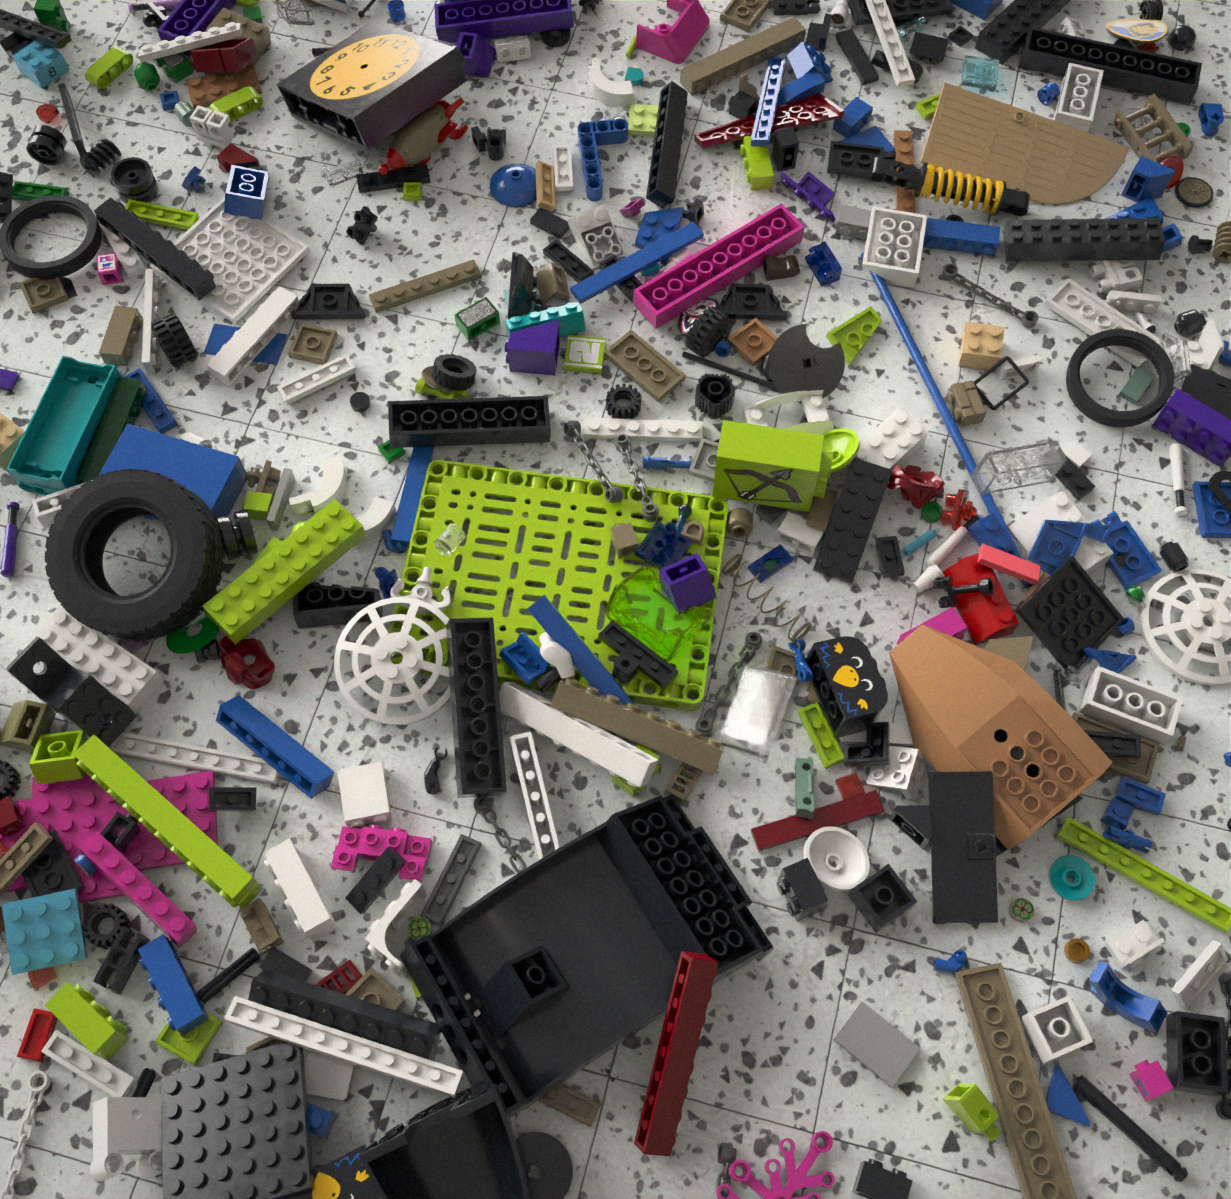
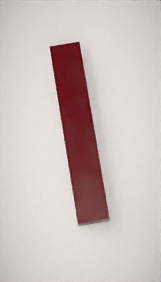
(831, 815)

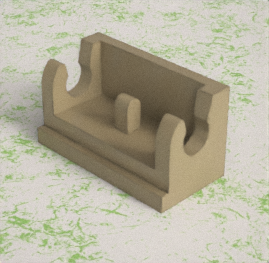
(261, 926)

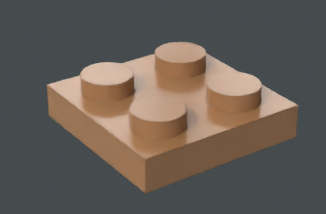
(752, 341)

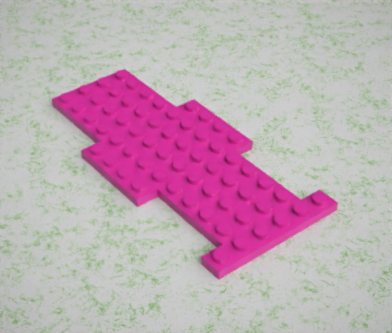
(83, 808)

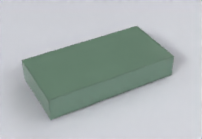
(1137, 385)

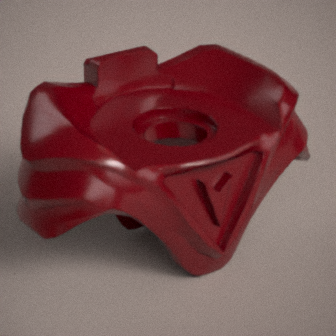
(916, 484)
(251, 675)

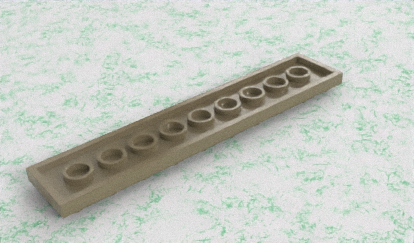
(1014, 1084)

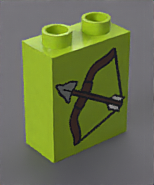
(770, 466)

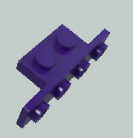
(813, 190)

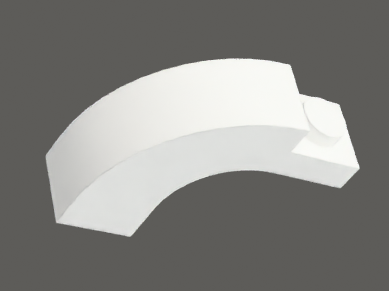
(608, 91)
(330, 489)
(377, 518)

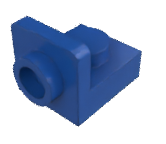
(1117, 814)

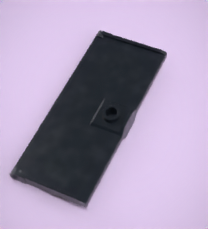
(963, 847)

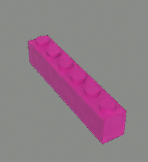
(138, 889)

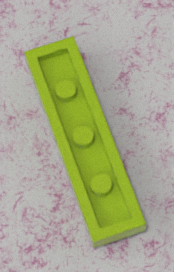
(162, 215)

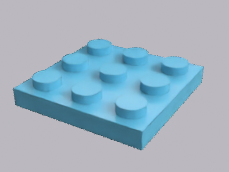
(44, 931)

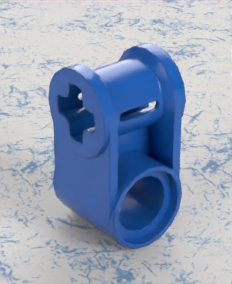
(1210, 117)

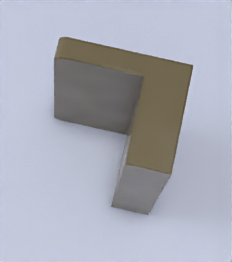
(552, 283)

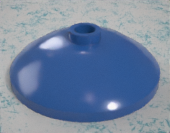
(514, 185)

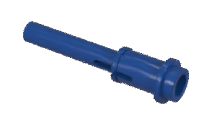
(664, 463)

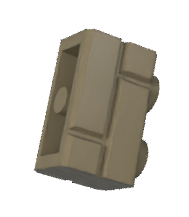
(966, 403)

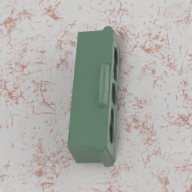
(804, 788)

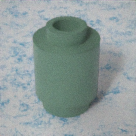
(183, 111)

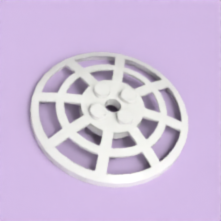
(1192, 626)
(392, 673)

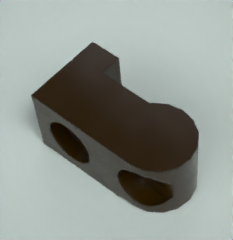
(780, 267)

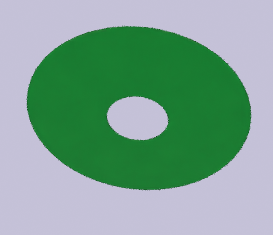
(181, 643)

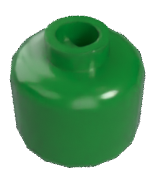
(146, 76)

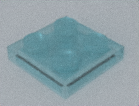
(980, 72)

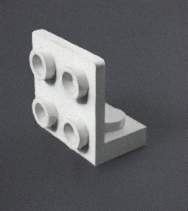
(1207, 349)
(902, 773)

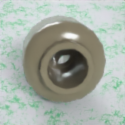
(739, 522)

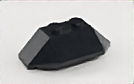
(521, 286)

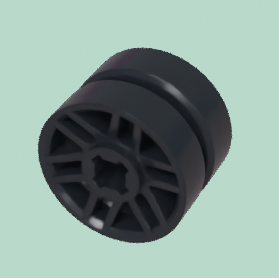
(46, 145)

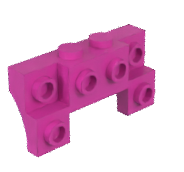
(372, 842)

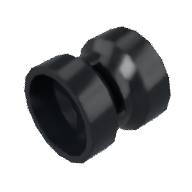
(209, 651)

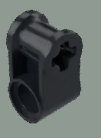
(496, 143)

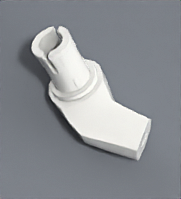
(556, 655)

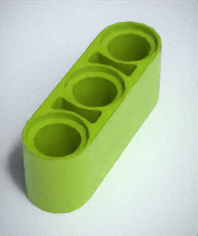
(109, 67)
(238, 103)

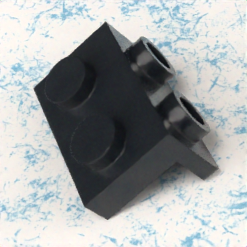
(14, 43)

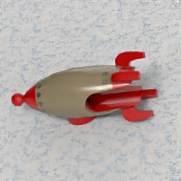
(423, 136)

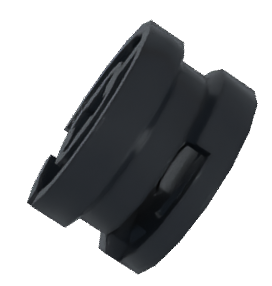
(1151, 10)

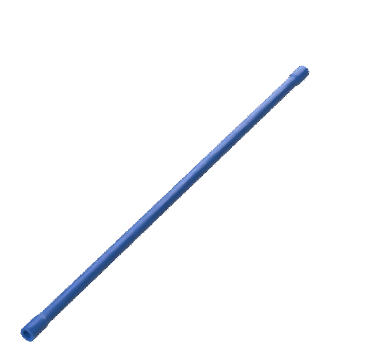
(939, 402)

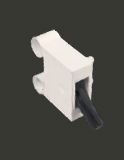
(128, 1128)

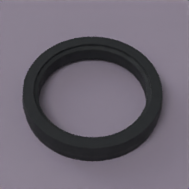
(41, 206)
(1133, 340)

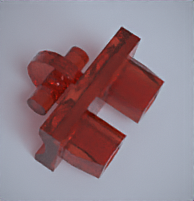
(960, 510)

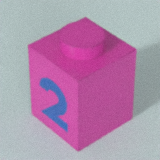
(1150, 1080)

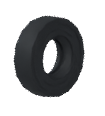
(556, 41)

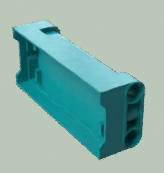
(63, 427)

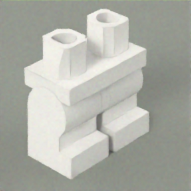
(211, 127)
(1117, 275)

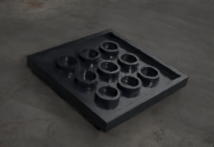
(1070, 614)

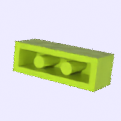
(757, 164)

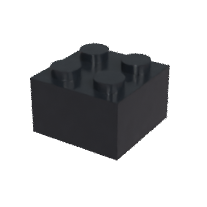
(801, 890)
(882, 898)

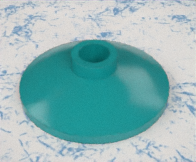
(1078, 870)

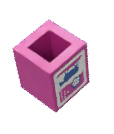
(109, 268)

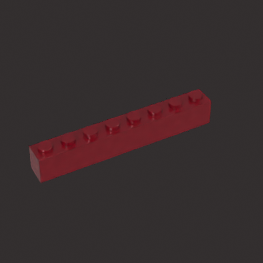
(676, 1054)

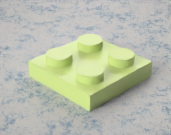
(642, 120)

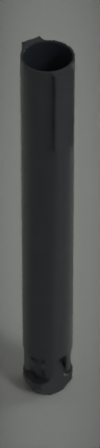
(1129, 1128)

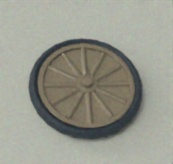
(1194, 192)

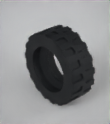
(464, 369)

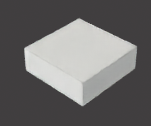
(1078, 455)

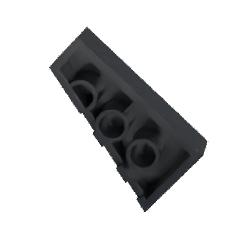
(332, 605)

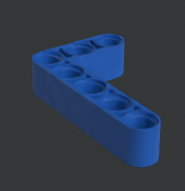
(589, 137)

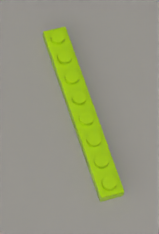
(1146, 874)

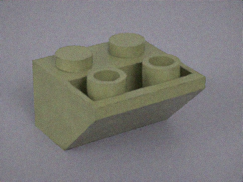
(26, 724)

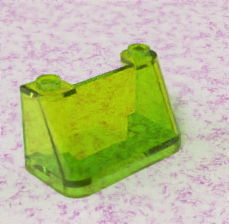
(651, 615)

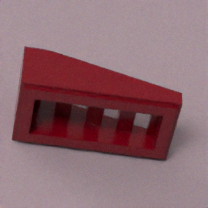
(341, 971)

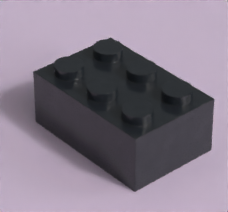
(1197, 1053)

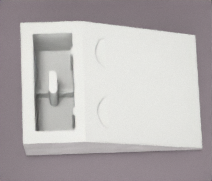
(596, 235)

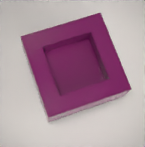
(633, 208)

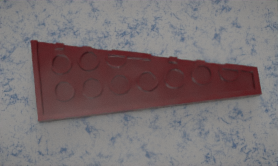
(795, 114)

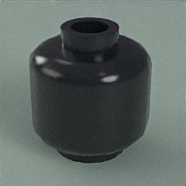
(1189, 322)

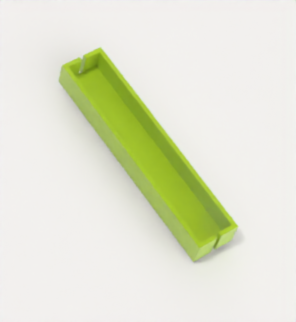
(167, 823)

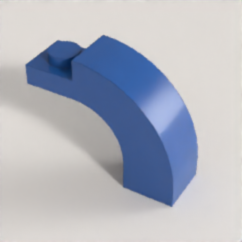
(1125, 1001)

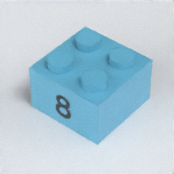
(40, 63)

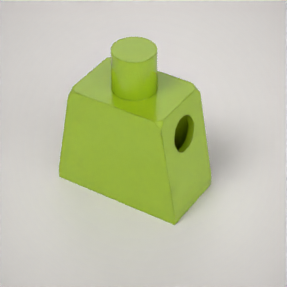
(973, 1109)

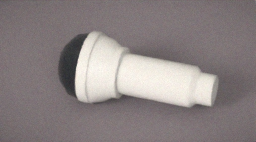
(1144, 322)

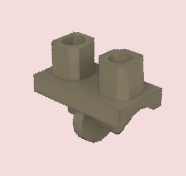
(268, 473)

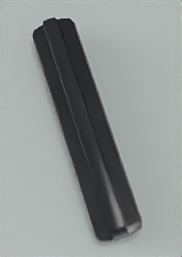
(228, 975)

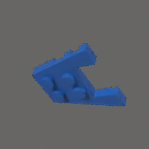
(1061, 540)

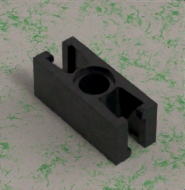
(111, 961)

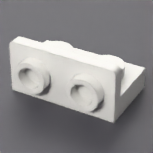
(1072, 27)
(512, 48)
(1133, 944)

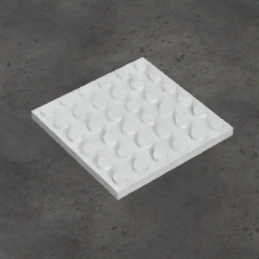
(242, 256)

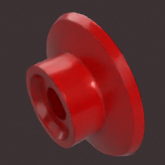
(1175, 163)

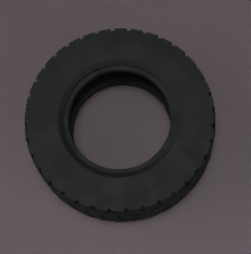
(84, 529)

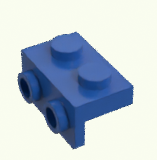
(525, 659)

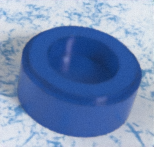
(85, 864)

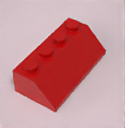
(985, 615)

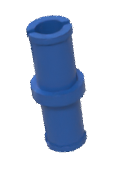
(1128, 839)

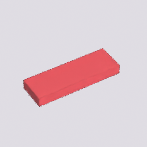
(1009, 564)

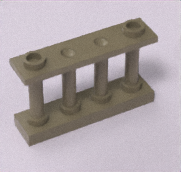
(1162, 120)

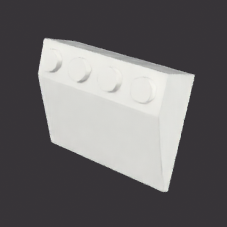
(895, 245)
(1058, 507)

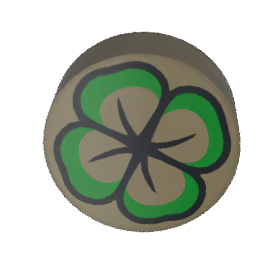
(1021, 910)

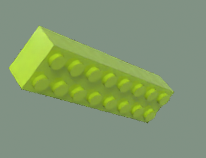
(284, 571)

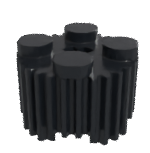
(714, 395)

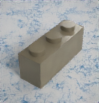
(121, 336)

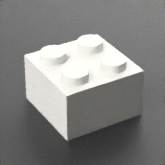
(1056, 1029)

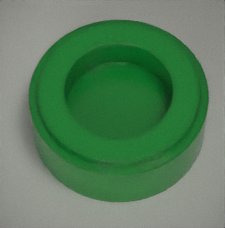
(931, 512)

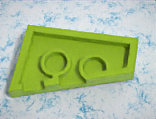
(855, 333)

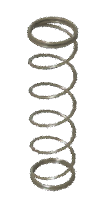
(808, 625)

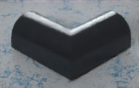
(874, 751)

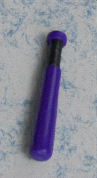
(9, 548)

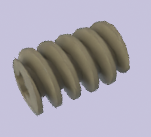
(1222, 244)

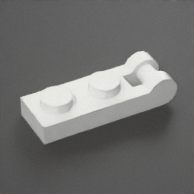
(1133, 301)

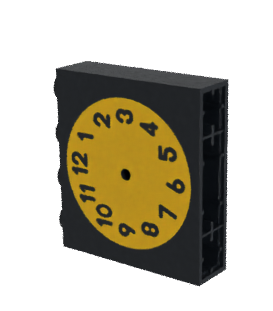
(373, 83)

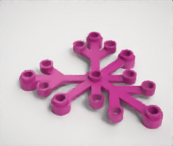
(795, 1177)

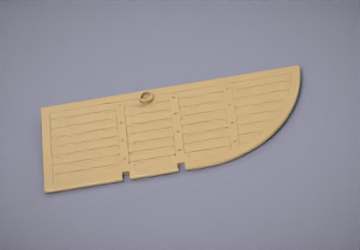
(1018, 147)

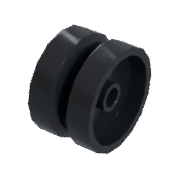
(134, 180)
(238, 534)

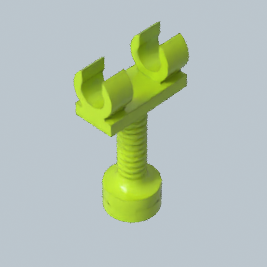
(422, 388)

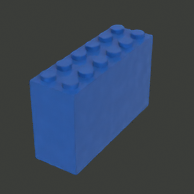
(203, 470)

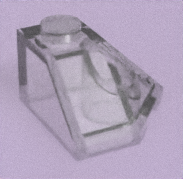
(295, 12)

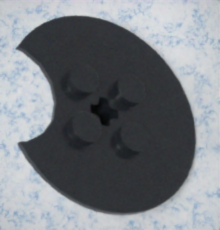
(801, 366)

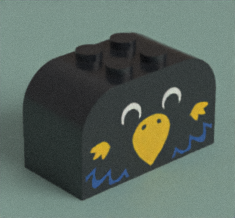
(847, 684)
(342, 1180)

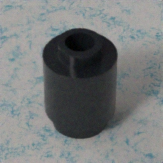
(1174, 556)

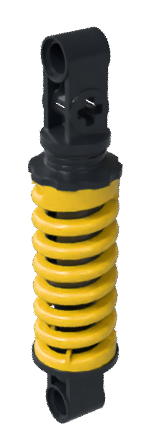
(953, 186)

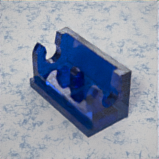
(823, 264)

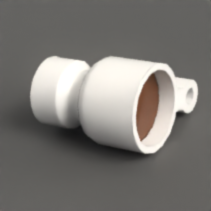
(840, 15)

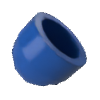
(1126, 626)

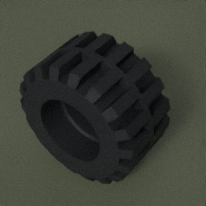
(174, 340)

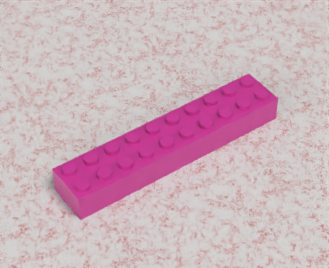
(717, 265)

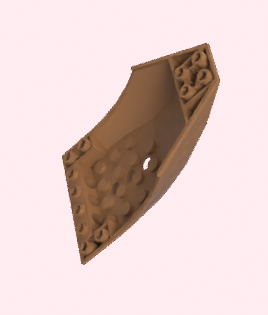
(958, 700)

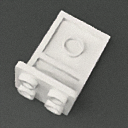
(396, 915)

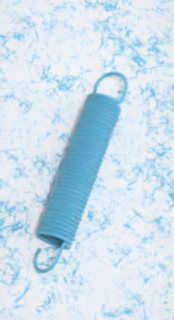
(919, 542)

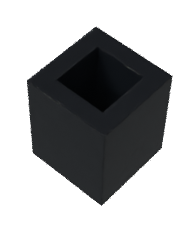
(742, 105)

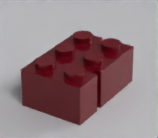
(225, 56)

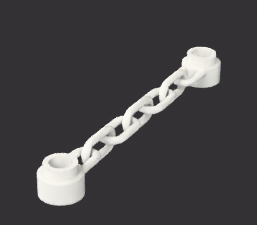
(23, 1138)

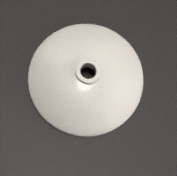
(843, 852)

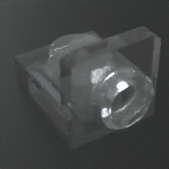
(1080, 676)

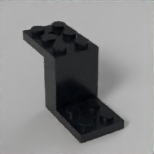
(70, 692)

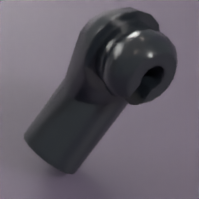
(764, 367)

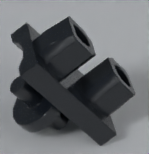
(155, 17)
(363, 225)

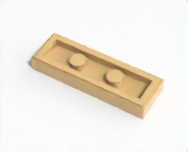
(545, 186)

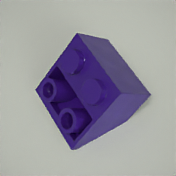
(477, 54)
(687, 583)

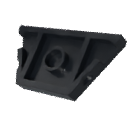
(329, 302)
(752, 302)

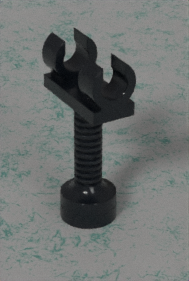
(985, 587)

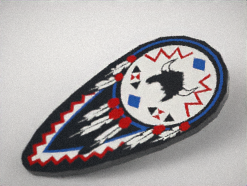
(691, 314)

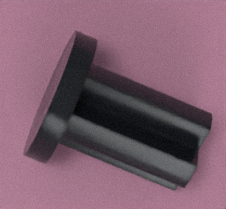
(1199, 244)

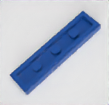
(154, 405)

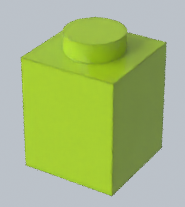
(257, 505)

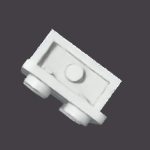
(327, 1076)

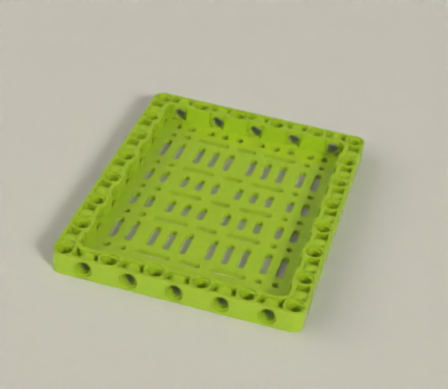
(574, 492)

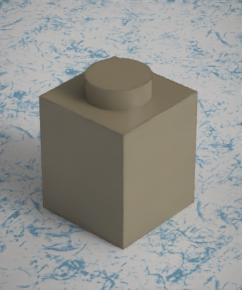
(624, 539)

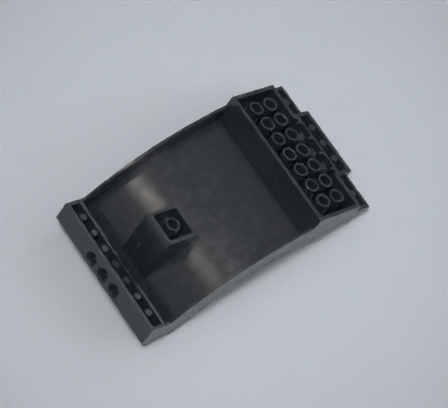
(581, 949)

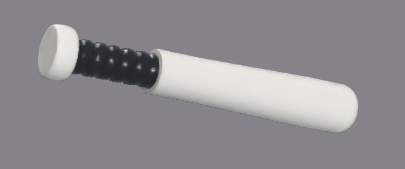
(1176, 458)
(947, 547)

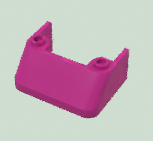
(675, 41)

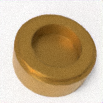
(1077, 950)

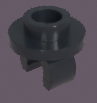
(584, 3)

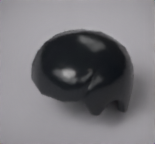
(1182, 37)

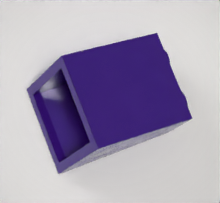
(534, 349)

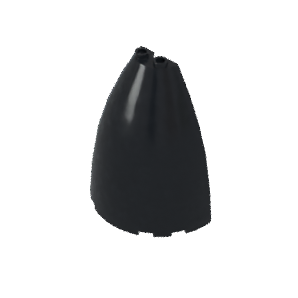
(451, 1152)

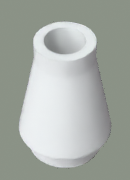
(926, 580)

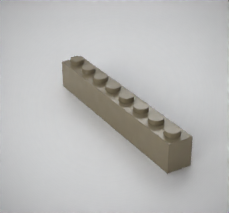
(742, 55)
(638, 725)

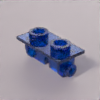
(386, 580)

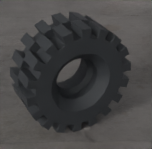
(707, 331)

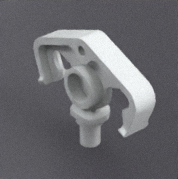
(423, 592)

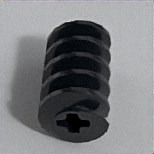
(98, 156)

